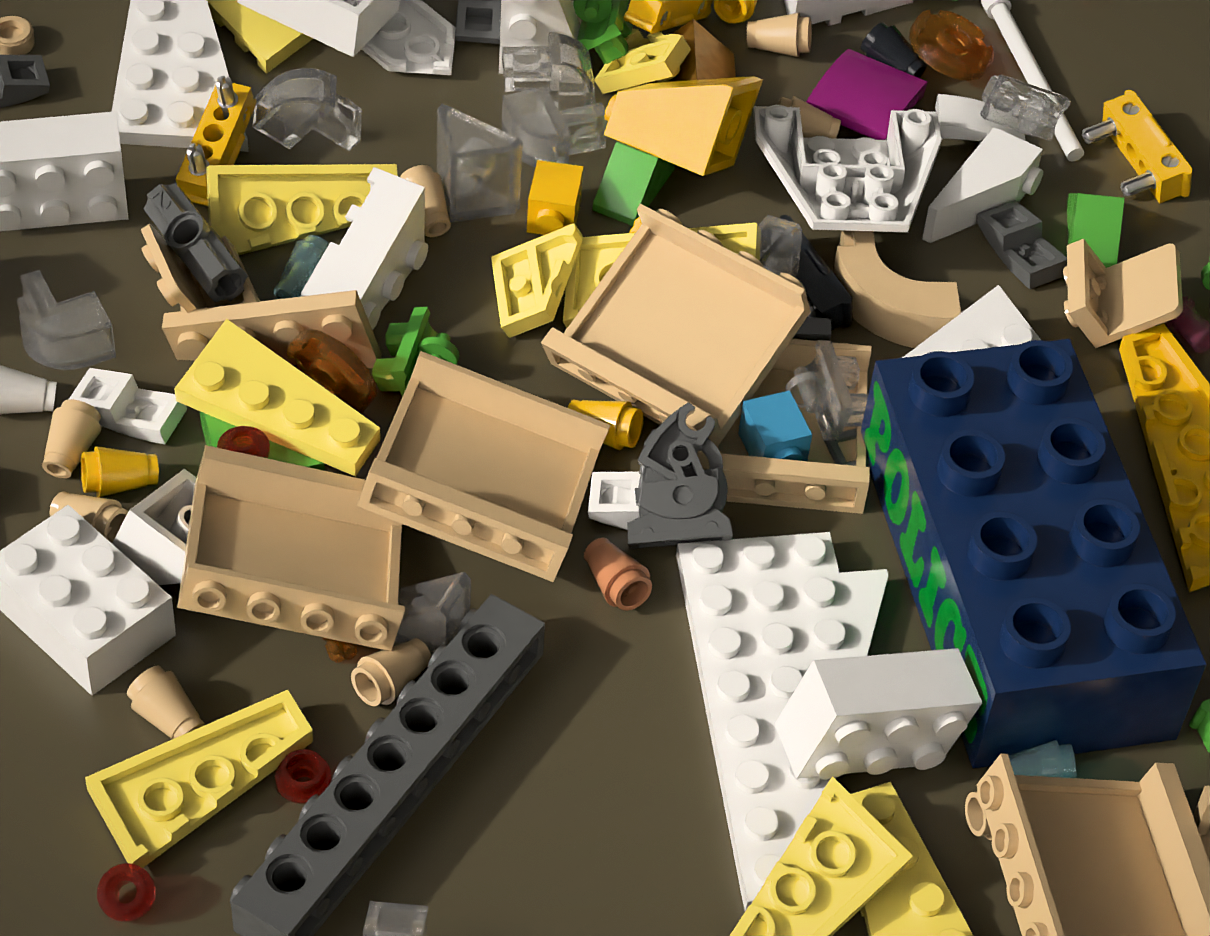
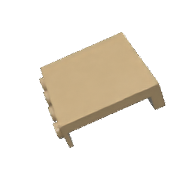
(681, 325)
(484, 466)
(797, 483)
(290, 551)
(1098, 853)

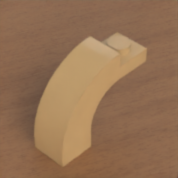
(887, 302)

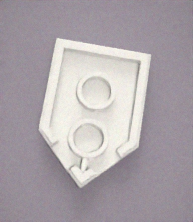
(414, 41)

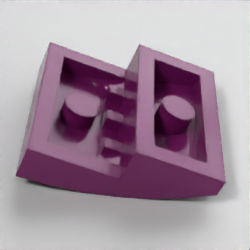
(865, 92)

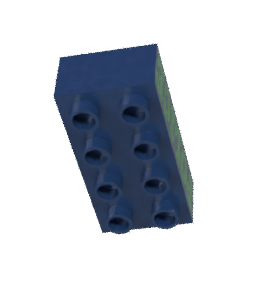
(1029, 549)

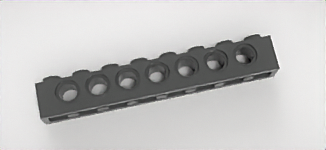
(495, 631)

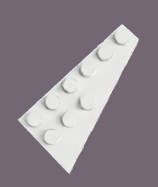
(167, 72)

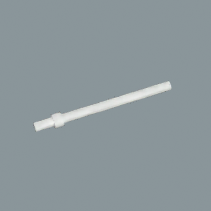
(1026, 61)

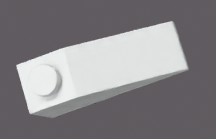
(993, 175)

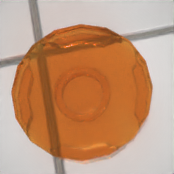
(951, 45)
(333, 368)

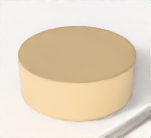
(15, 36)

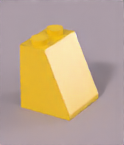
(685, 121)

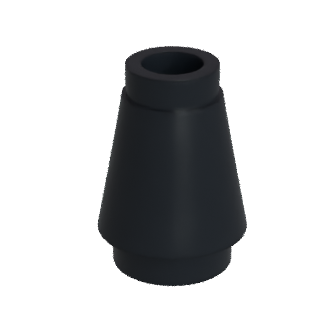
(891, 48)

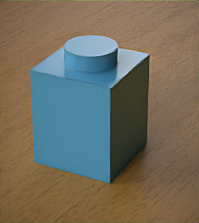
(774, 428)

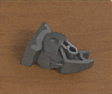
(674, 492)

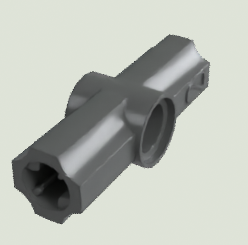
(195, 242)

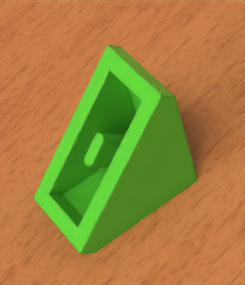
(629, 181)
(1098, 222)

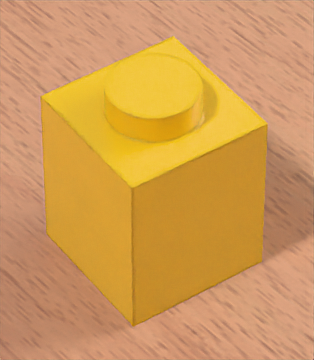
(554, 197)

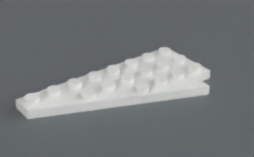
(755, 627)

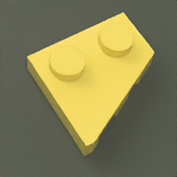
(645, 62)
(533, 279)

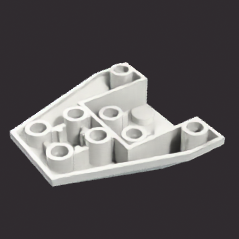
(851, 181)

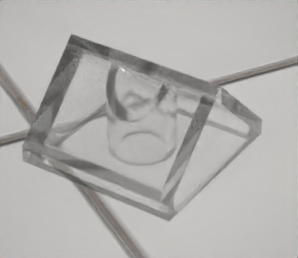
(477, 166)

